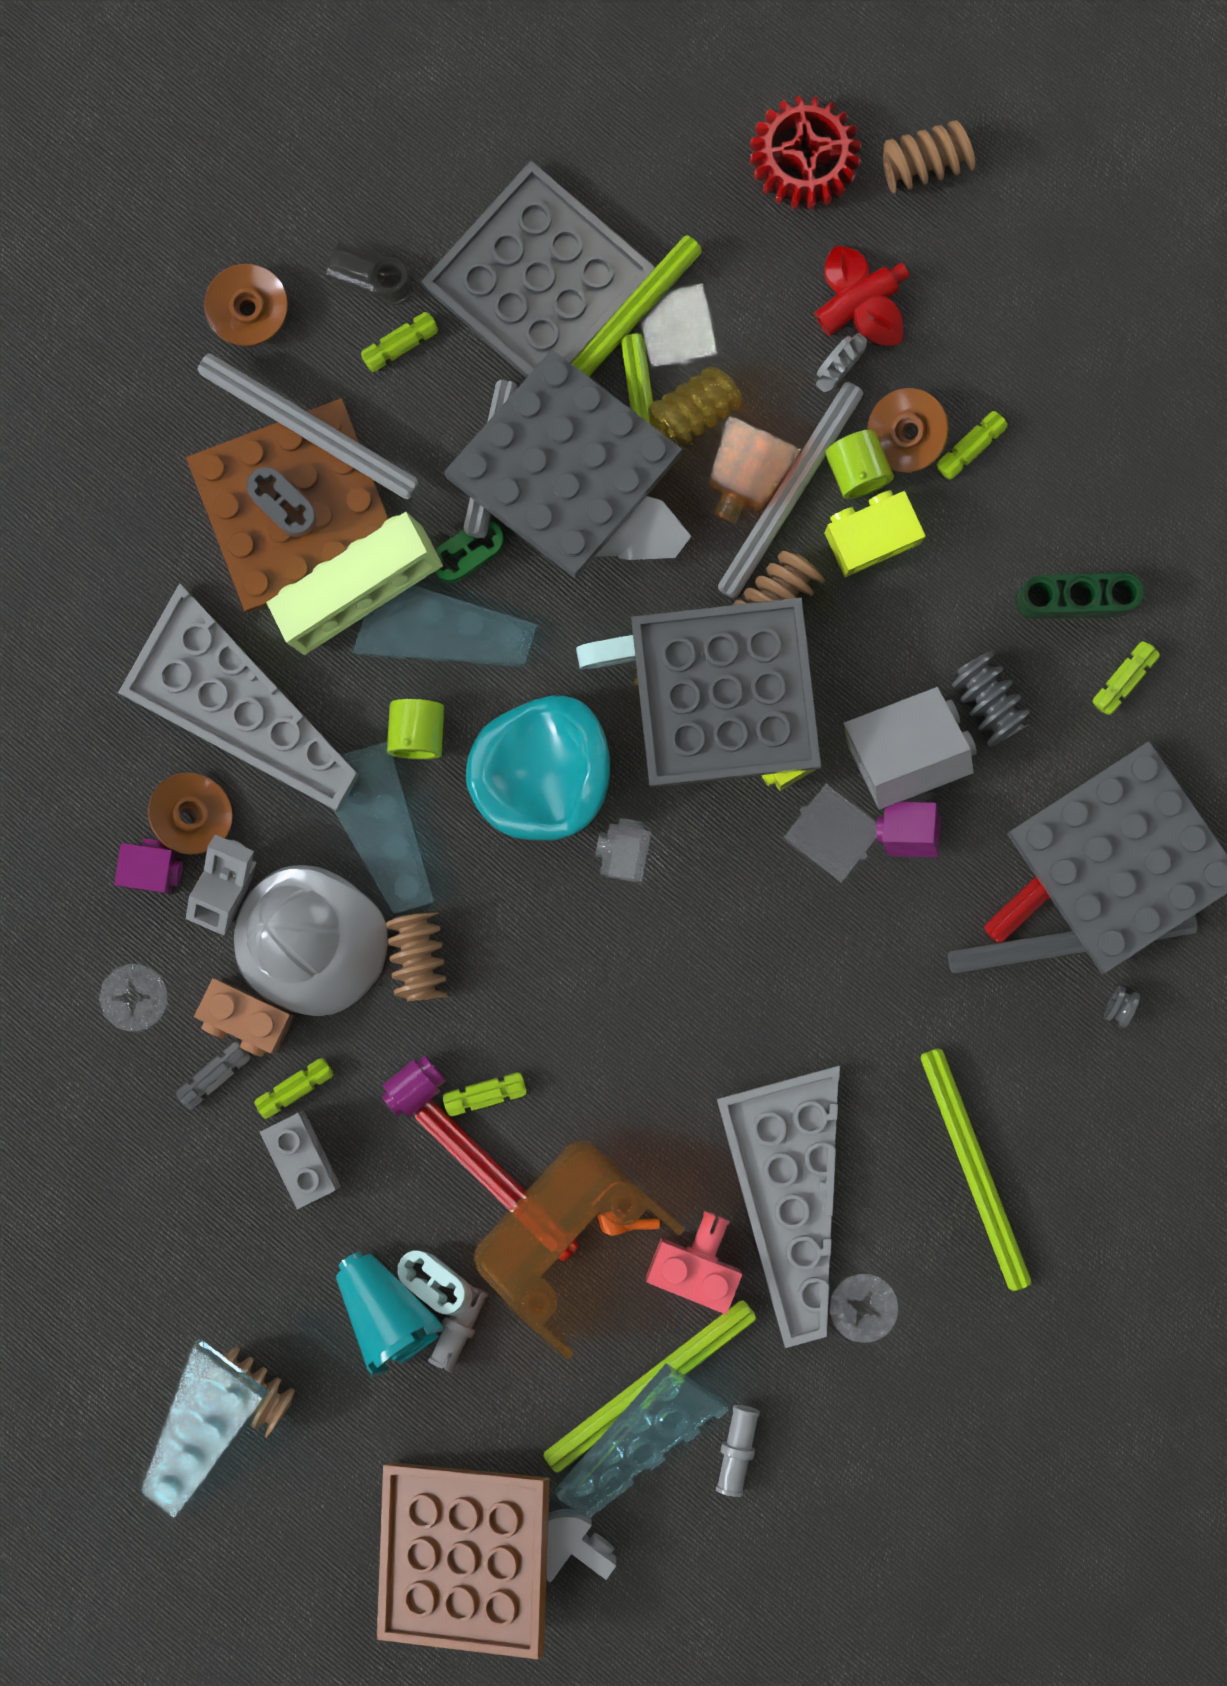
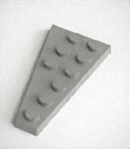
(214, 690)
(786, 1173)

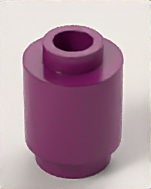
(412, 1087)

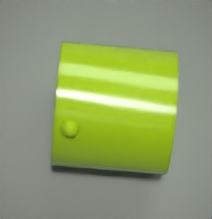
(859, 464)
(415, 729)

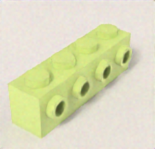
(354, 583)

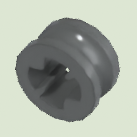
(1122, 1006)

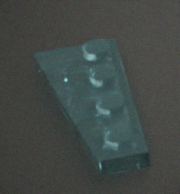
(443, 629)
(383, 831)
(202, 1422)
(653, 1423)

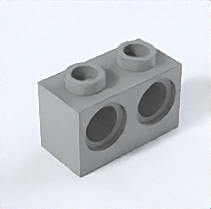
(300, 1159)

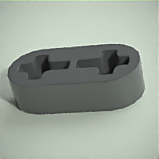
(274, 509)

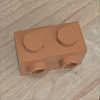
(245, 1016)

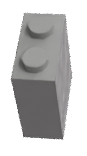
(910, 747)

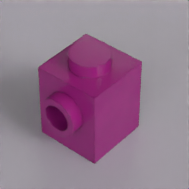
(910, 829)
(148, 867)

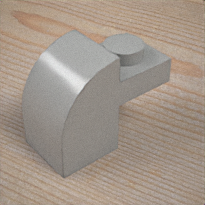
(221, 885)
(568, 1536)

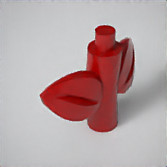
(862, 297)

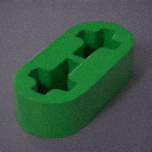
(474, 559)

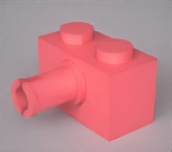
(696, 1269)

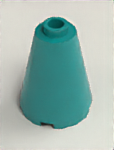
(383, 1313)

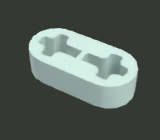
(606, 652)
(440, 1275)

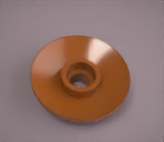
(238, 287)
(893, 417)
(195, 796)

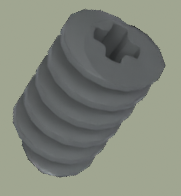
(990, 698)

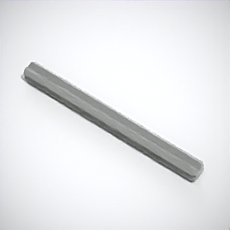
(308, 426)
(790, 490)

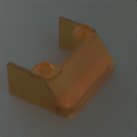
(548, 1221)

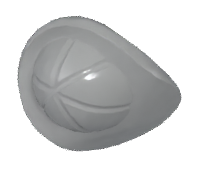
(309, 941)

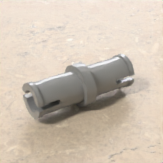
(456, 1332)
(737, 1450)

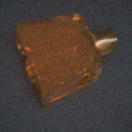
(748, 468)

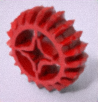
(820, 149)

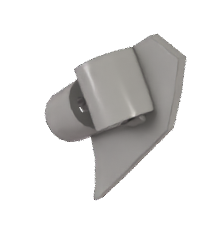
(648, 534)

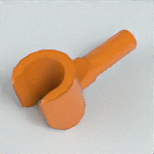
(641, 1224)

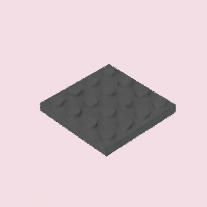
(536, 273)
(563, 463)
(725, 692)
(1124, 857)

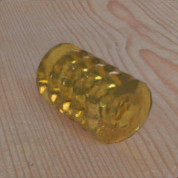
(695, 404)

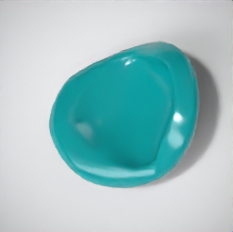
(540, 769)

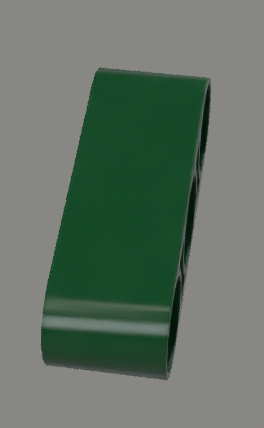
(1099, 592)

